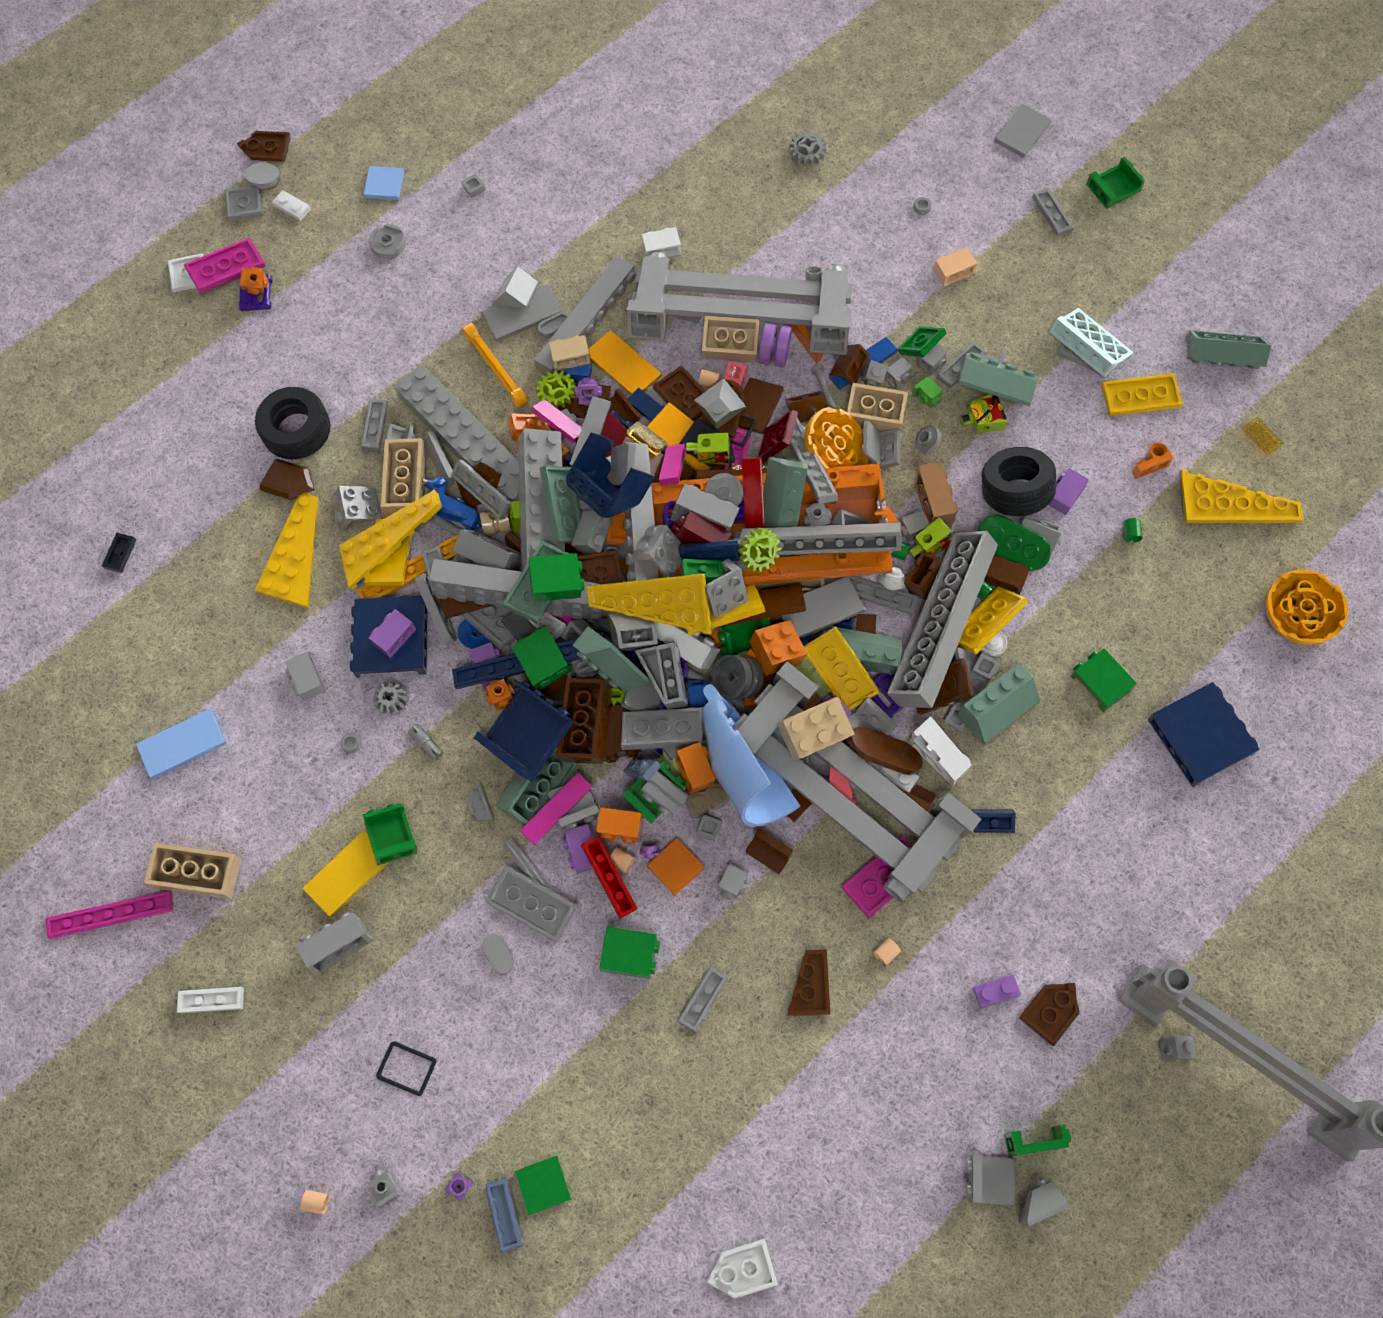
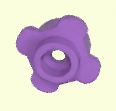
(649, 850)
(452, 1186)

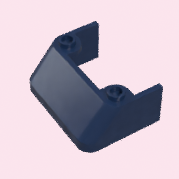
(589, 480)

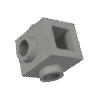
(817, 515)

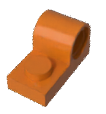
(518, 422)
(1153, 463)

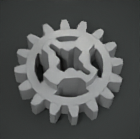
(807, 148)

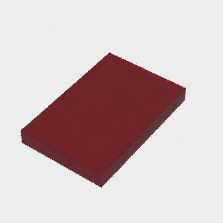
(777, 436)

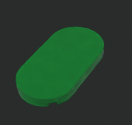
(1017, 542)

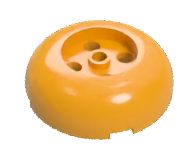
(835, 438)
(1314, 598)

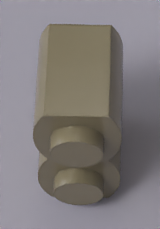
(703, 802)

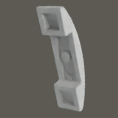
(979, 680)

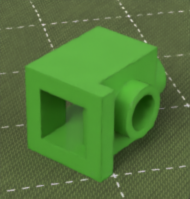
(928, 392)

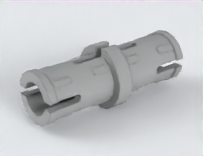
(425, 742)

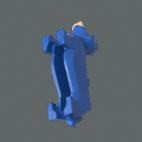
(453, 509)

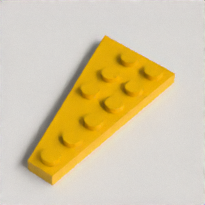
(1227, 502)
(385, 537)
(291, 561)
(666, 600)

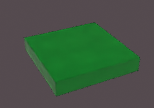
(921, 341)
(543, 1185)

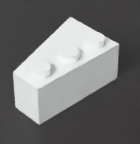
(692, 648)
(940, 751)

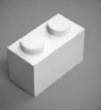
(662, 241)

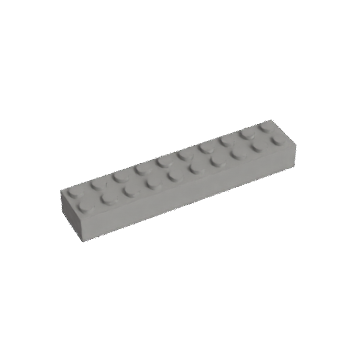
(458, 428)
(493, 585)
(942, 620)

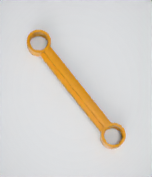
(516, 393)

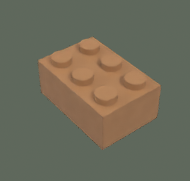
(935, 493)

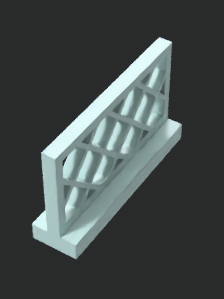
(1090, 350)

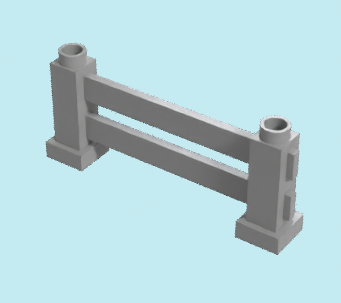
(651, 304)
(935, 835)
(1341, 1123)

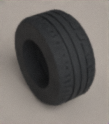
(301, 442)
(1019, 498)

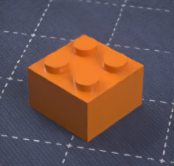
(776, 646)
(695, 768)
(620, 825)

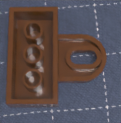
(589, 709)

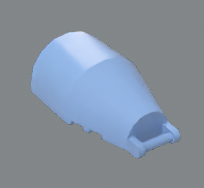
(750, 784)

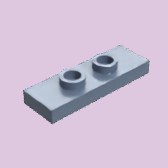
(642, 768)
(504, 1215)

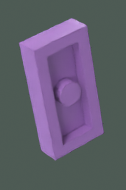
(996, 991)

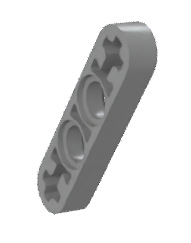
(435, 610)

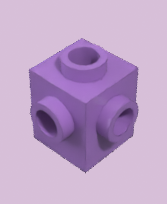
(581, 390)

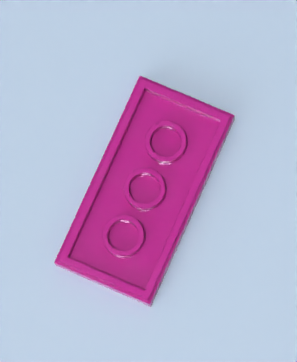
(223, 265)
(867, 885)

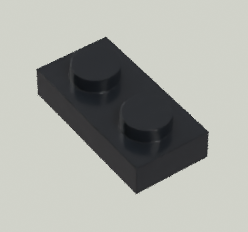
(119, 552)

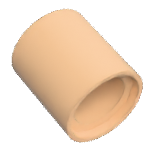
(708, 378)
(622, 859)
(887, 951)
(314, 1202)

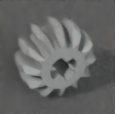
(581, 670)
(397, 695)

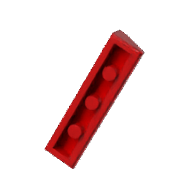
(753, 493)
(609, 877)

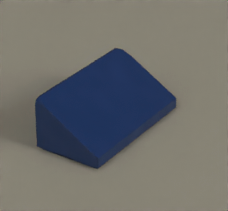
(995, 820)

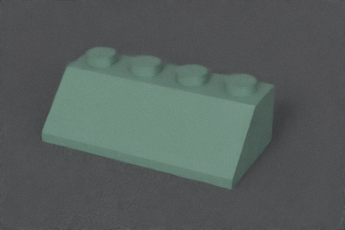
(1228, 348)
(997, 378)
(783, 492)
(874, 651)
(609, 661)
(1000, 704)
(526, 798)

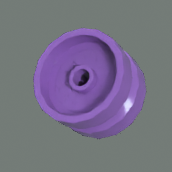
(771, 344)

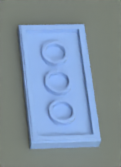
(181, 744)

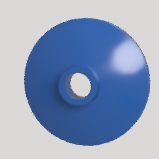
(466, 635)

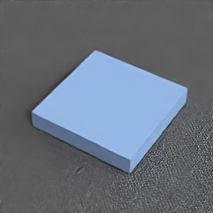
(384, 183)

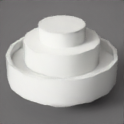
(893, 580)
(995, 646)

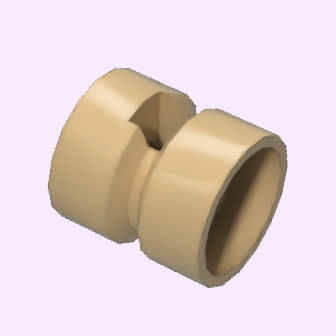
(492, 523)

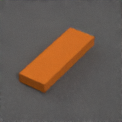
(804, 337)

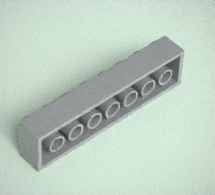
(536, 450)

